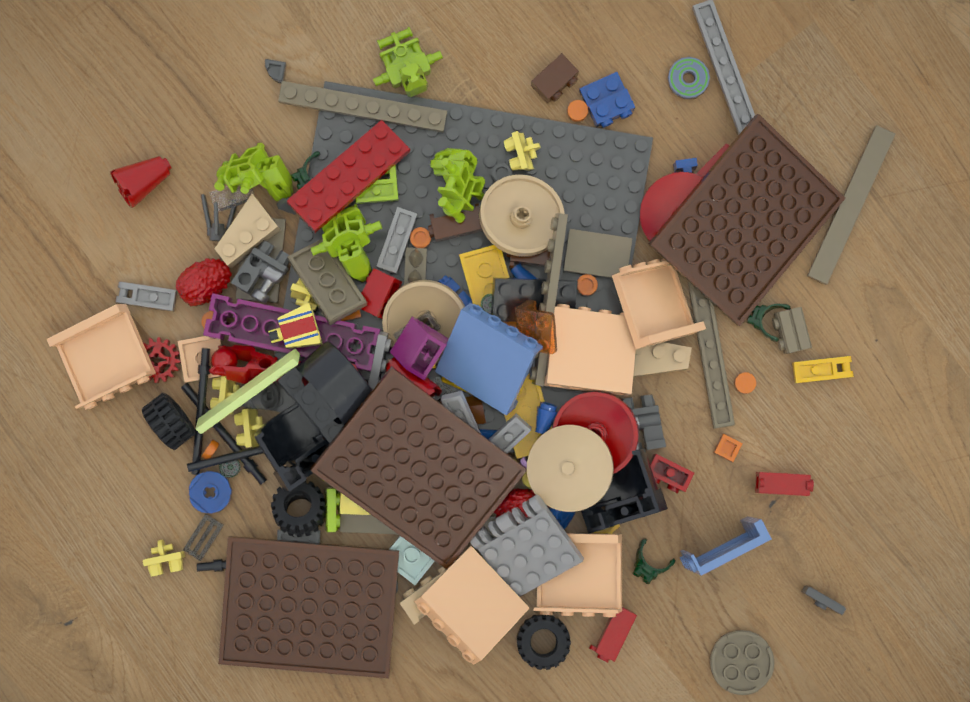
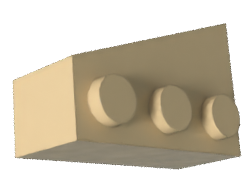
(246, 232)
(661, 359)
(411, 595)

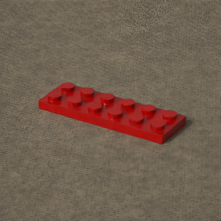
(348, 176)

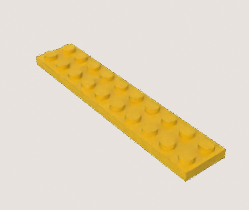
(479, 270)

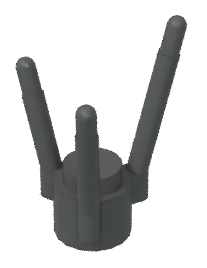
(217, 230)

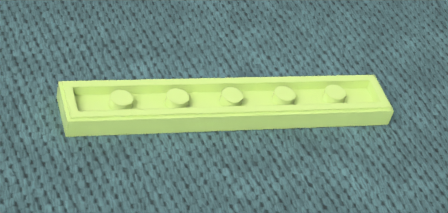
(248, 391)

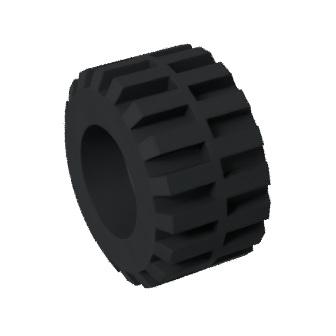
(168, 421)
(301, 524)
(550, 659)

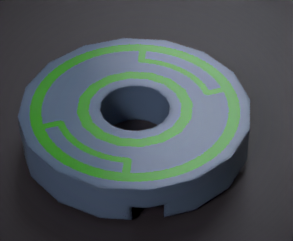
(694, 67)

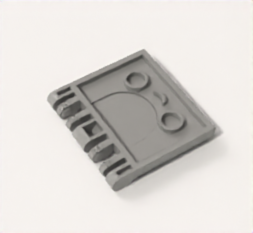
(527, 549)

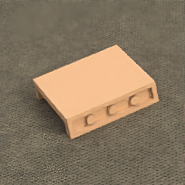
(654, 303)
(591, 352)
(103, 355)
(590, 585)
(472, 606)

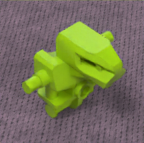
(405, 63)
(253, 169)
(457, 170)
(345, 238)

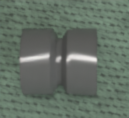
(264, 400)

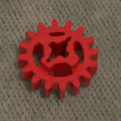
(158, 349)

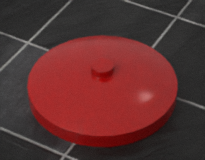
(664, 198)
(607, 418)

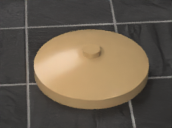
(519, 214)
(417, 298)
(570, 468)

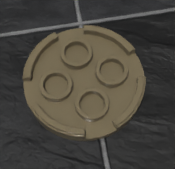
(741, 662)

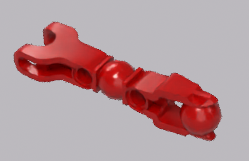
(225, 362)

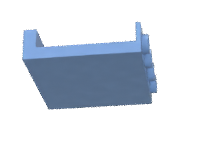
(487, 358)
(755, 535)

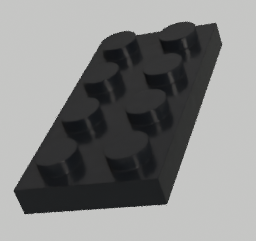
(512, 292)

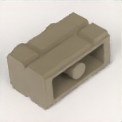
(792, 330)

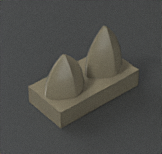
(415, 264)

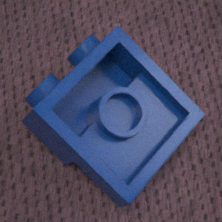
(607, 100)

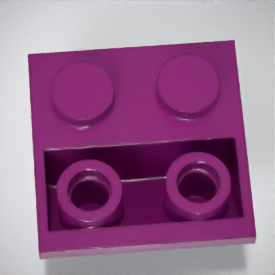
(418, 347)

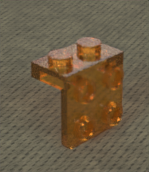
(537, 325)

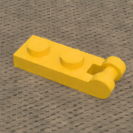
(822, 369)

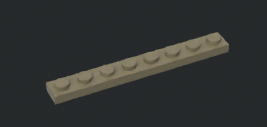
(362, 106)
(550, 287)

